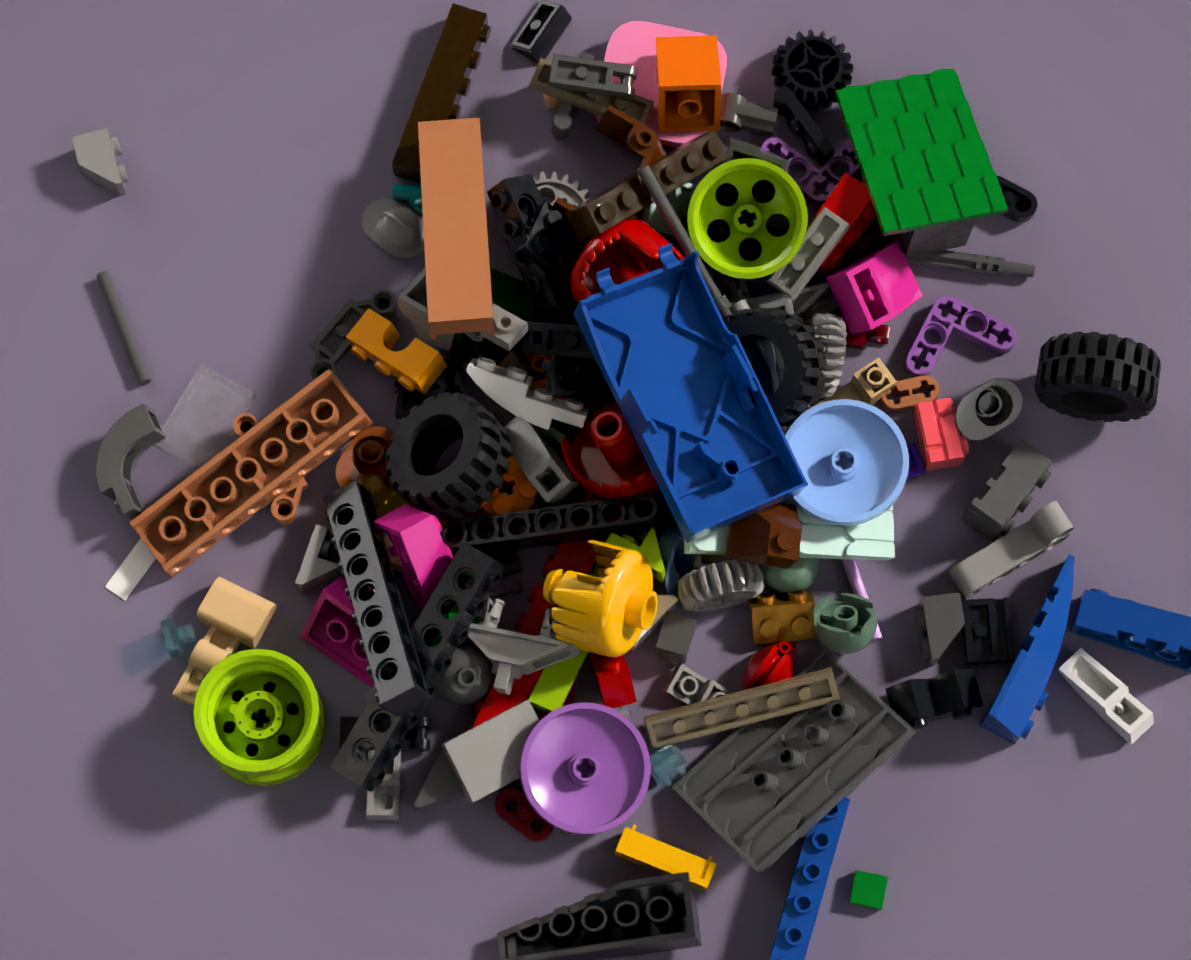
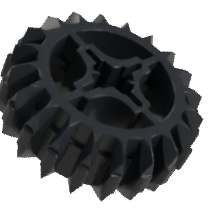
(807, 47)

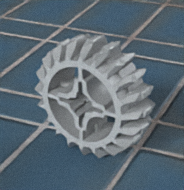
(832, 334)
(720, 585)

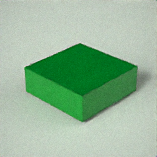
(868, 890)

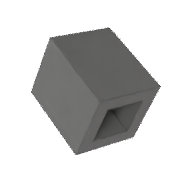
(675, 638)

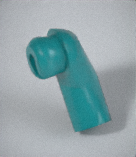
(409, 192)

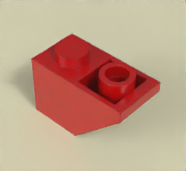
(613, 680)

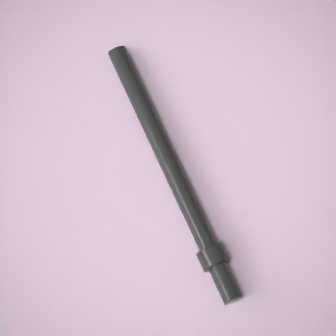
(681, 236)

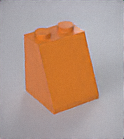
(688, 83)

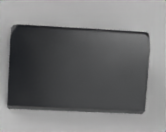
(541, 30)

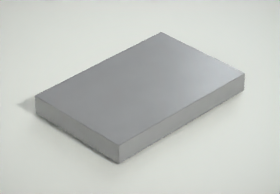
(490, 752)

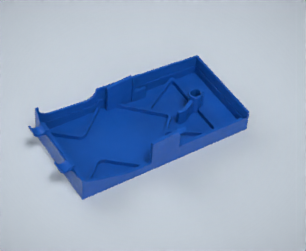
(689, 396)

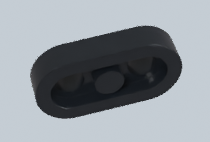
(1017, 195)

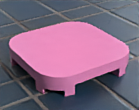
(636, 46)

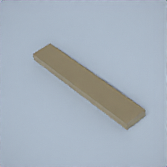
(741, 708)

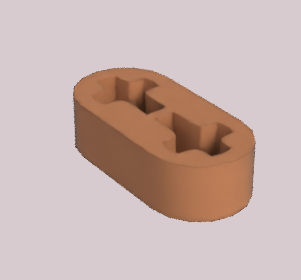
(908, 387)

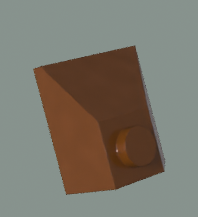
(767, 537)

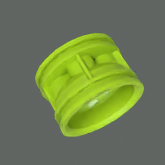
(775, 250)

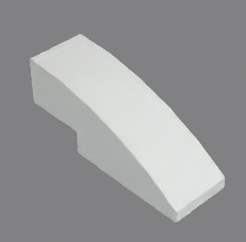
(1107, 696)

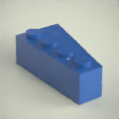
(1134, 628)

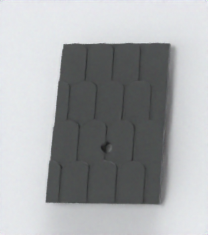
(789, 771)

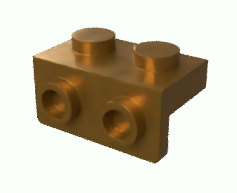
(782, 617)

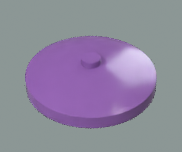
(584, 768)

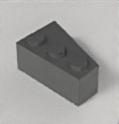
(1008, 491)

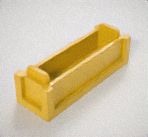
(664, 858)

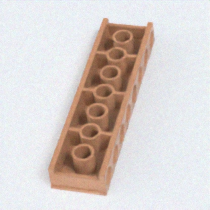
(455, 227)
(250, 473)

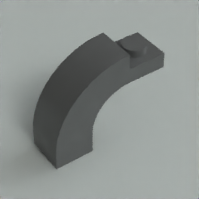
(119, 453)

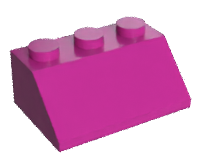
(335, 632)

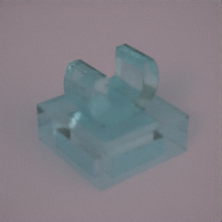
(176, 636)
(666, 761)

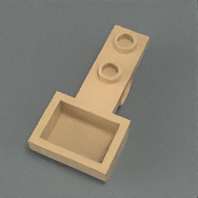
(233, 619)

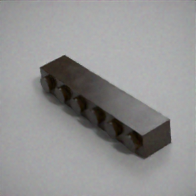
(444, 82)
(631, 193)

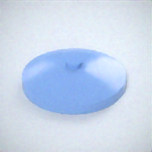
(850, 461)

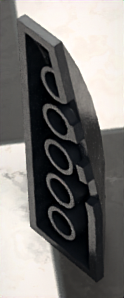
(616, 923)

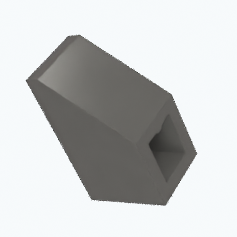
(940, 622)

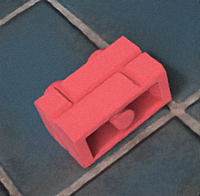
(939, 435)

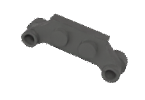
(332, 343)

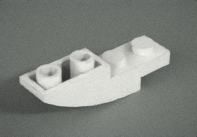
(512, 391)

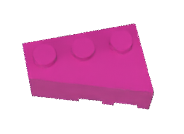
(420, 549)

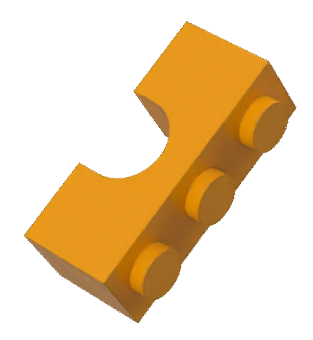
(414, 366)

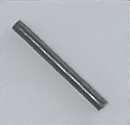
(123, 328)

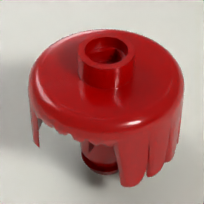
(626, 249)
(608, 457)

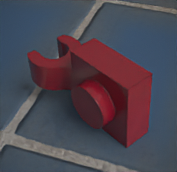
(858, 340)

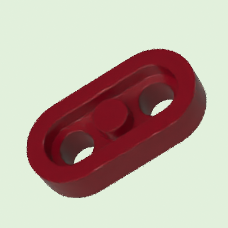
(523, 817)

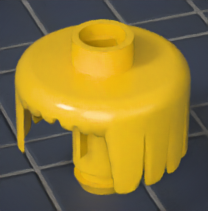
(605, 610)

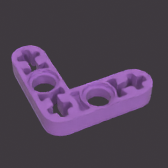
(814, 176)
(946, 325)

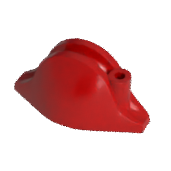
(770, 664)

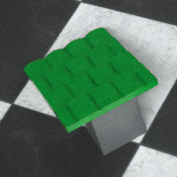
(921, 159)

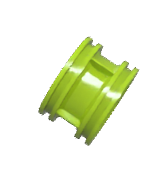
(249, 673)

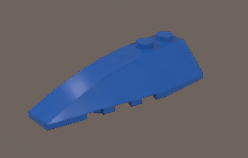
(1032, 666)

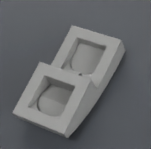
(384, 800)

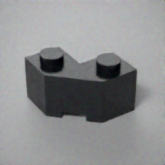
(936, 698)

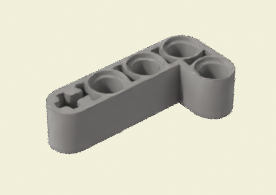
(1040, 534)

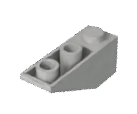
(540, 461)

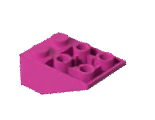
(875, 288)

